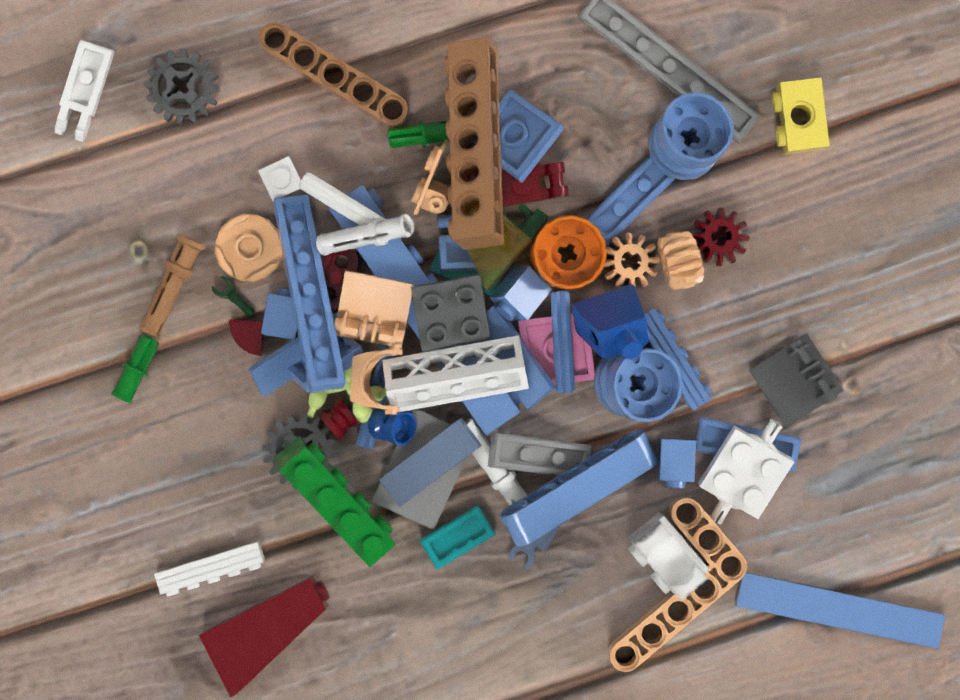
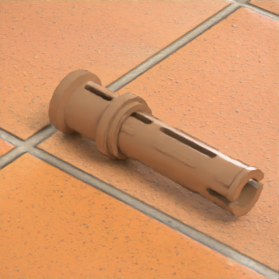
(177, 270)

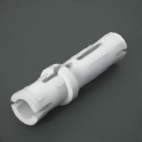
(375, 232)
(502, 479)

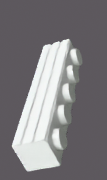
(210, 568)

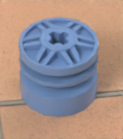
(705, 127)
(655, 386)

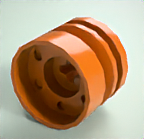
(587, 247)

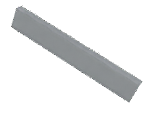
(663, 60)

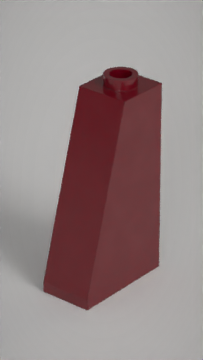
(259, 634)

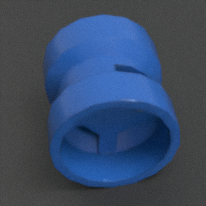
(395, 428)

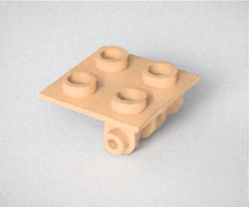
(431, 193)
(373, 309)

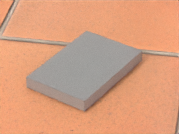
(429, 503)

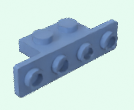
(288, 364)

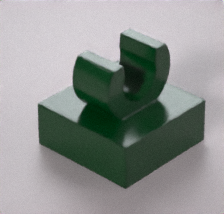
(532, 222)

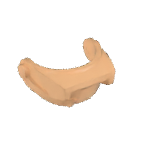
(360, 378)

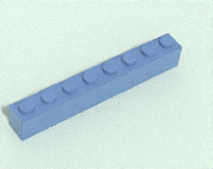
(402, 264)

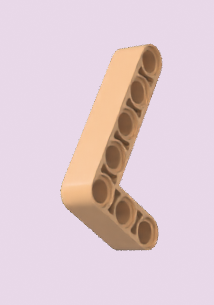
(694, 604)

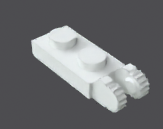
(84, 87)

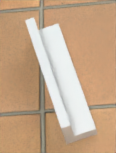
(455, 380)

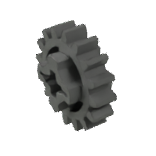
(193, 75)
(288, 436)

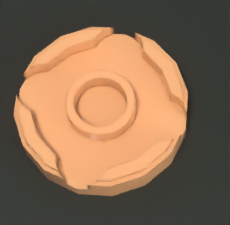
(248, 248)

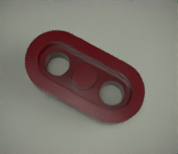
(335, 276)

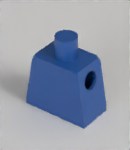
(612, 323)

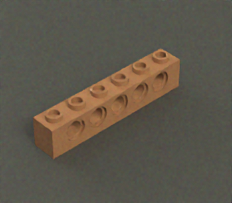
(486, 225)

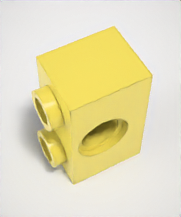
(808, 96)

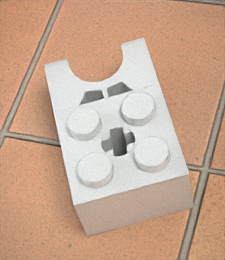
(669, 555)

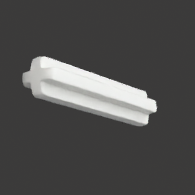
(337, 200)

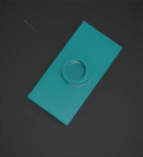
(457, 537)

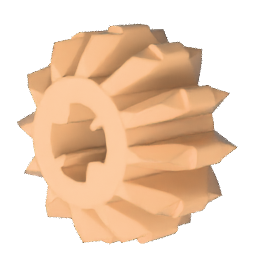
(631, 250)
(680, 260)

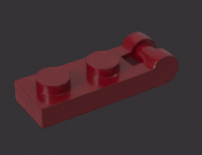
(529, 191)

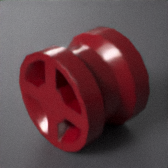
(339, 418)

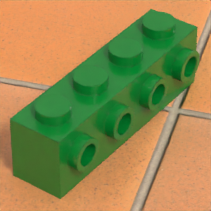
(334, 501)

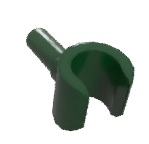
(233, 297)

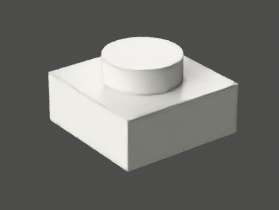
(280, 178)

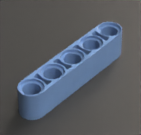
(579, 488)

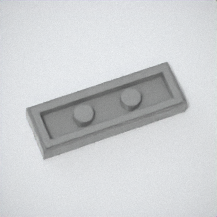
(535, 454)

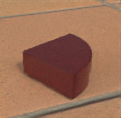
(247, 335)

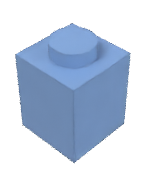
(519, 293)
(280, 316)
(676, 462)

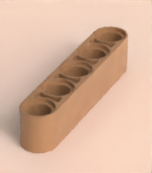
(322, 63)

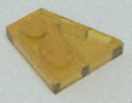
(495, 260)

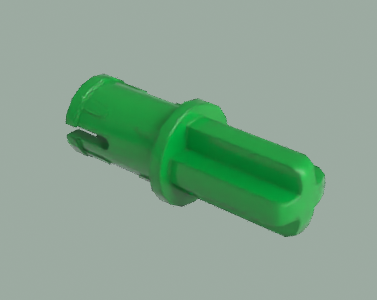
(417, 134)
(135, 368)

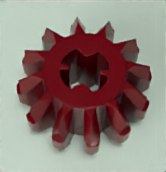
(728, 245)

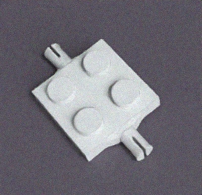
(746, 472)

